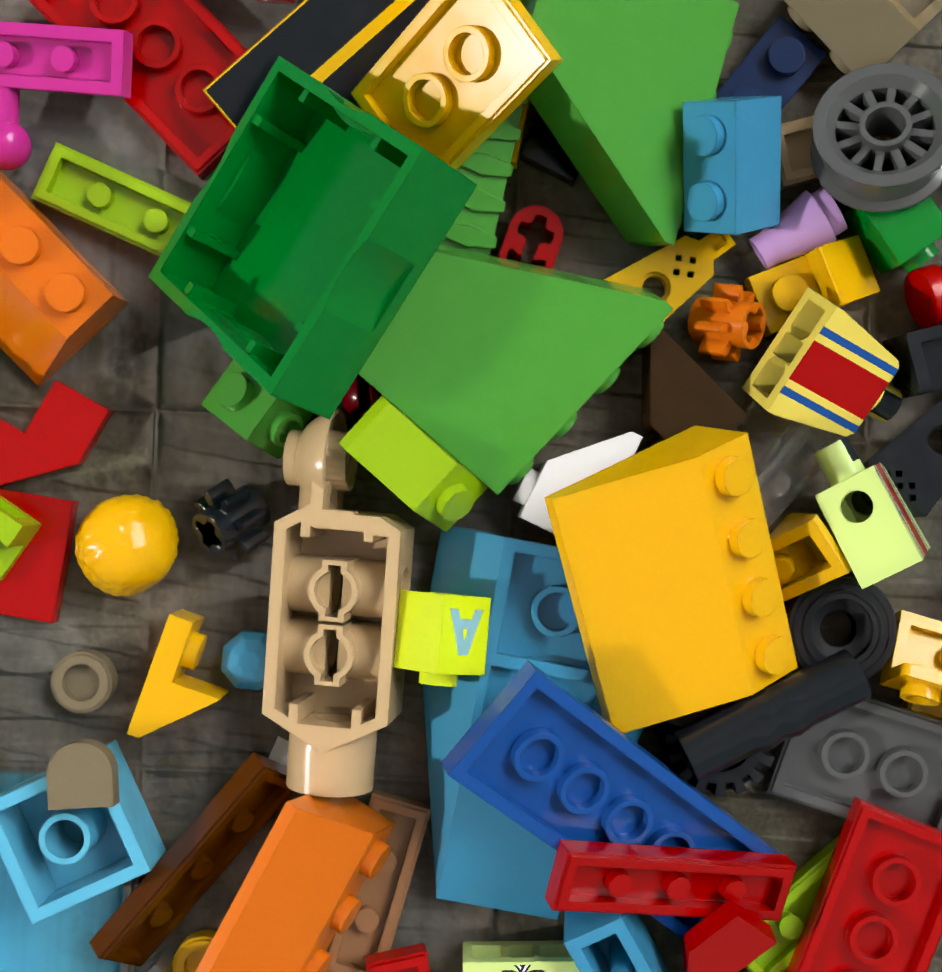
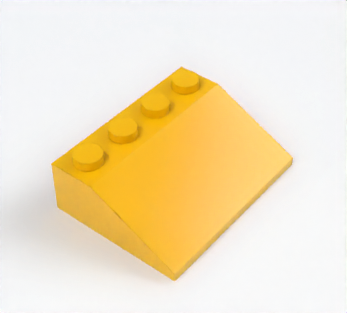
(674, 578)

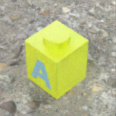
(442, 635)

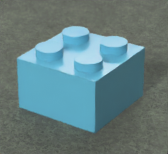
(74, 853)

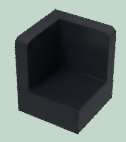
(918, 359)

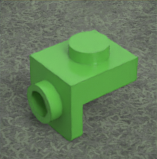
(253, 411)

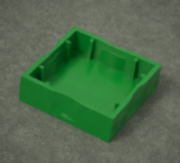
(309, 238)

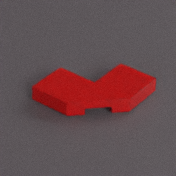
(56, 438)
(726, 940)

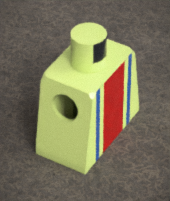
(874, 542)

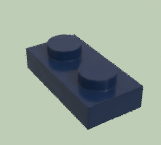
(775, 65)

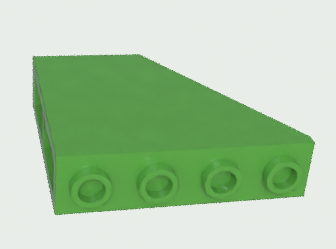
(623, 95)
(506, 355)

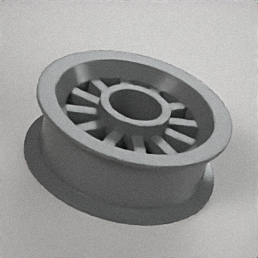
(872, 172)

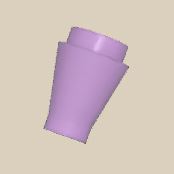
(803, 226)

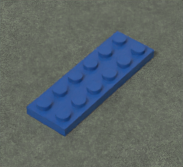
(582, 779)

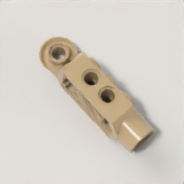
(333, 619)

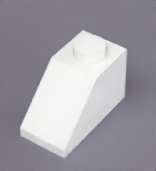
(566, 470)

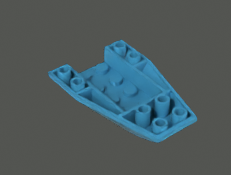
(476, 848)

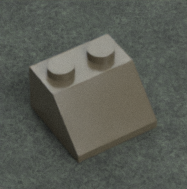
(863, 30)

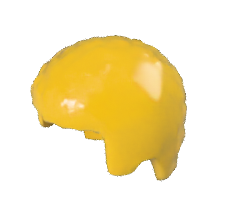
(127, 544)

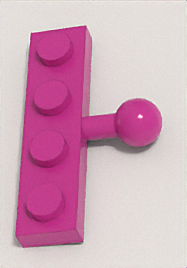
(58, 62)

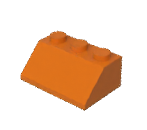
(47, 289)
(301, 887)

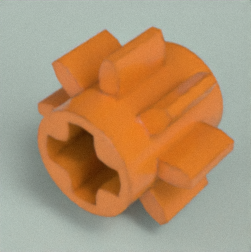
(726, 322)

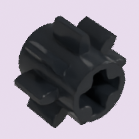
(231, 519)

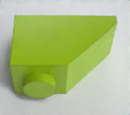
(413, 465)

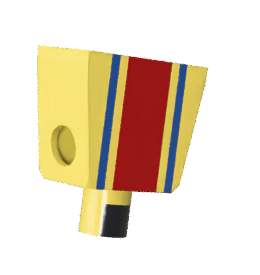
(825, 370)

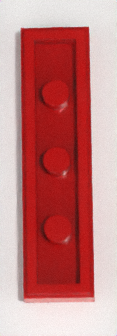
(666, 880)

